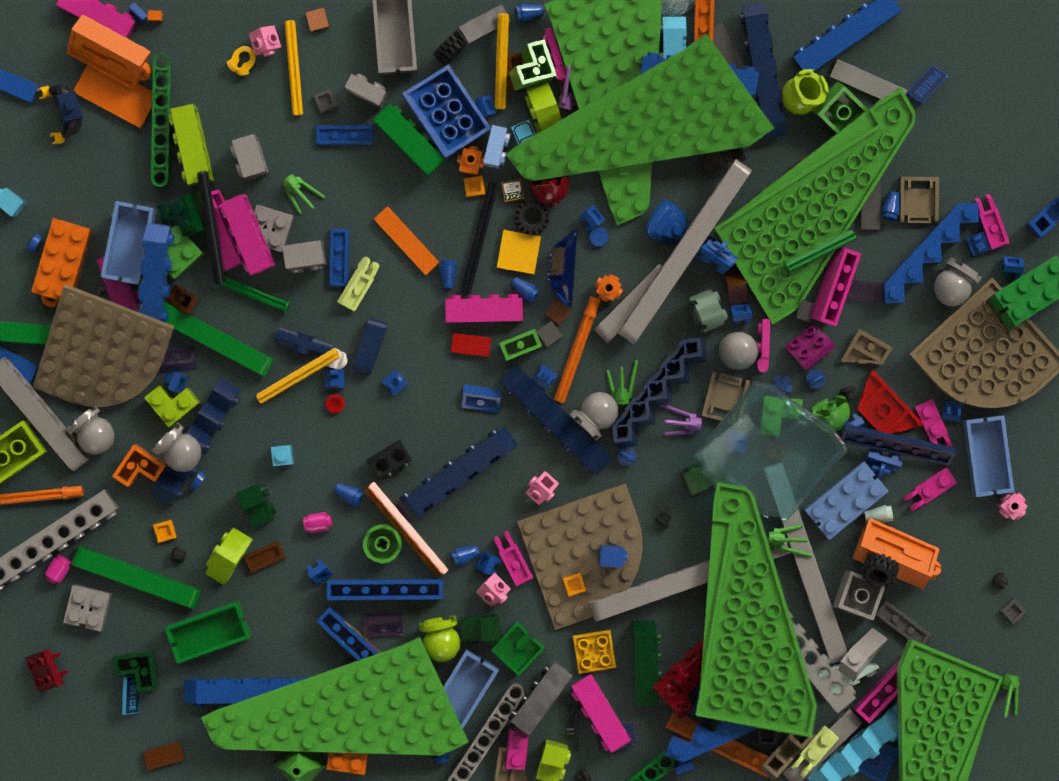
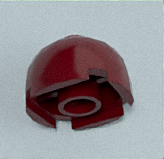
(551, 190)

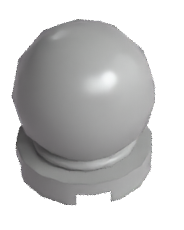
(954, 285)
(738, 350)
(596, 413)
(93, 433)
(179, 450)

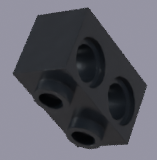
(387, 455)

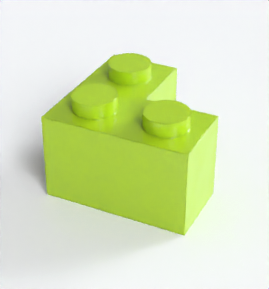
(543, 106)
(172, 409)
(227, 556)
(552, 761)

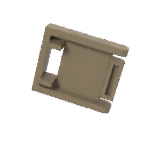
(919, 203)
(722, 394)

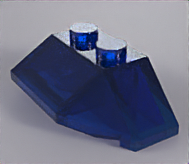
(563, 267)

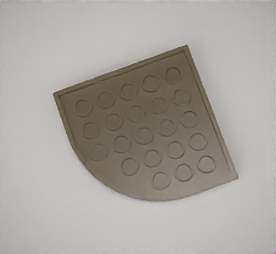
(100, 351)
(983, 361)
(569, 542)

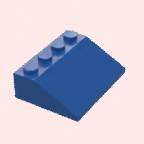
(446, 112)

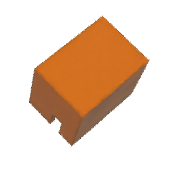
(155, 16)

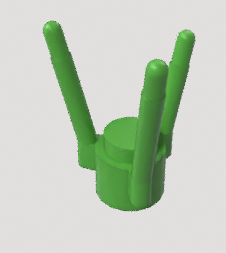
(292, 184)
(621, 395)
(777, 539)
(1010, 683)

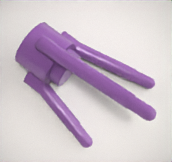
(566, 99)
(691, 424)

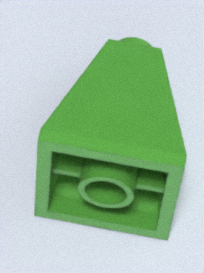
(307, 762)

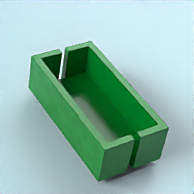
(409, 140)
(1028, 294)
(208, 631)

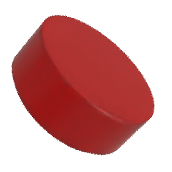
(335, 403)

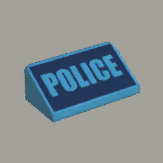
(130, 696)

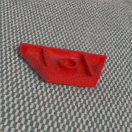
(884, 408)

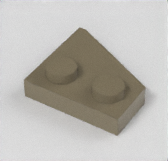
(866, 349)
(504, 774)

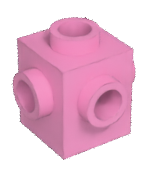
(265, 41)
(542, 488)
(1006, 502)
(493, 590)

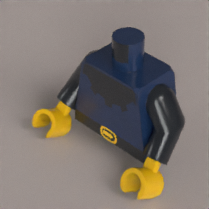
(67, 109)

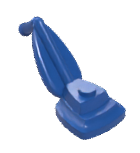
(669, 225)

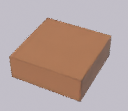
(317, 19)

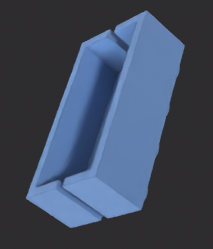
(125, 242)
(988, 456)
(845, 500)
(469, 683)

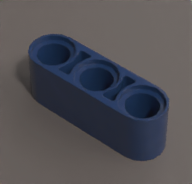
(370, 346)

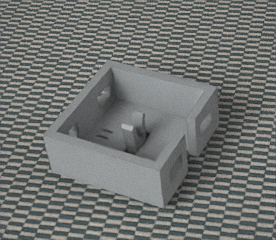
(371, 93)
(275, 220)
(91, 599)

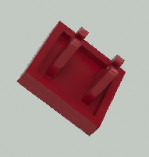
(45, 670)

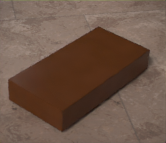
(264, 556)
(164, 755)

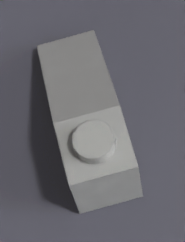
(861, 654)

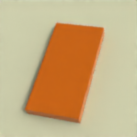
(115, 97)

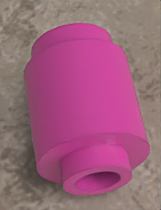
(317, 522)
(57, 569)

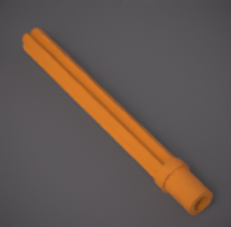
(577, 349)
(41, 495)

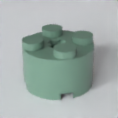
(707, 310)

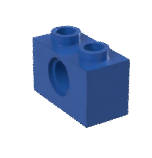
(612, 556)

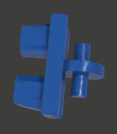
(719, 254)
(883, 464)

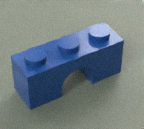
(1045, 219)

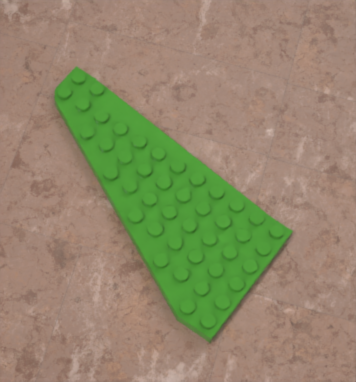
(605, 50)
(668, 112)
(813, 205)
(750, 646)
(367, 706)
(940, 713)

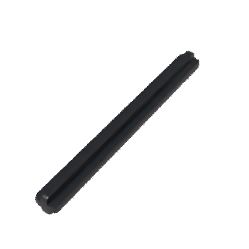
(211, 227)
(479, 237)

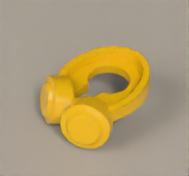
(233, 62)

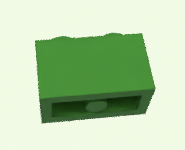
(520, 344)

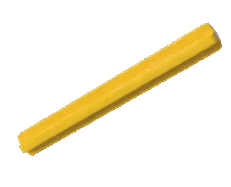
(501, 60)
(293, 65)
(297, 376)

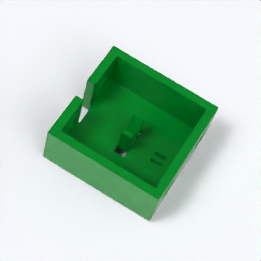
(511, 654)

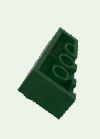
(646, 662)

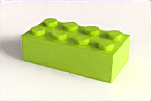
(191, 142)
(19, 449)

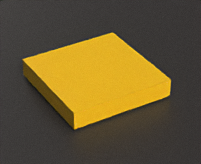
(518, 252)

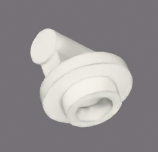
(339, 363)

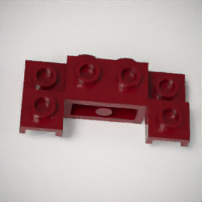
(681, 681)

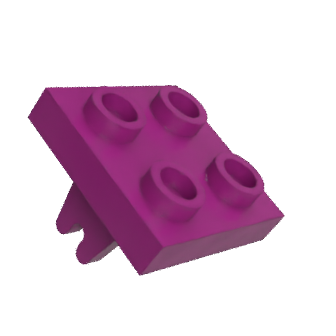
(810, 346)

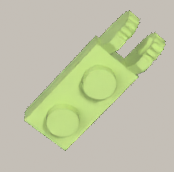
(358, 284)
(815, 749)

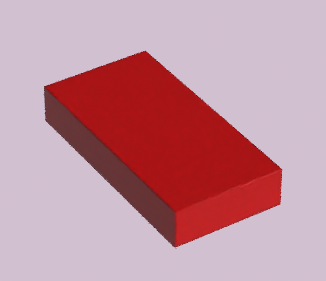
(471, 344)

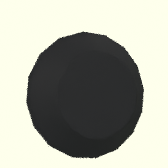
(848, 392)
(663, 520)
(177, 555)
(999, 580)
(583, 775)

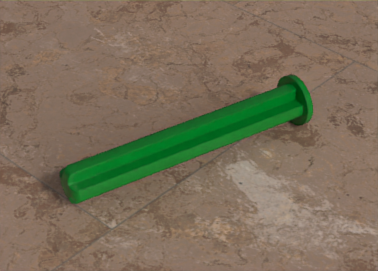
(819, 251)
(256, 294)

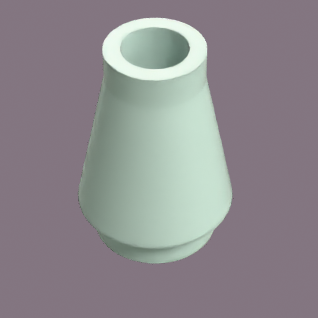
(881, 514)

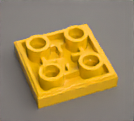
(594, 651)

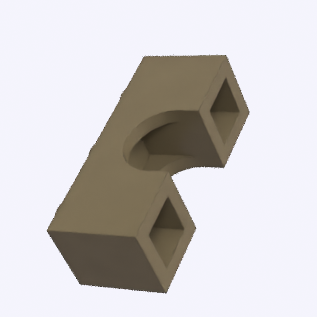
(784, 755)

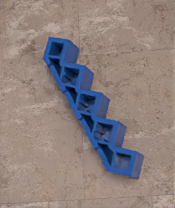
(928, 251)
(154, 267)
(230, 690)
(705, 740)

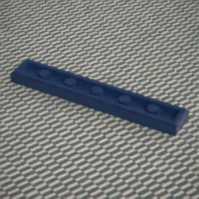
(897, 444)

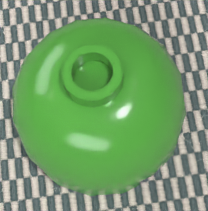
(834, 412)

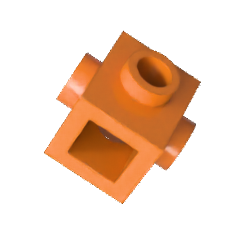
(470, 168)
(605, 295)

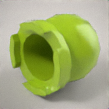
(804, 92)
(440, 638)

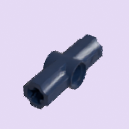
(301, 342)

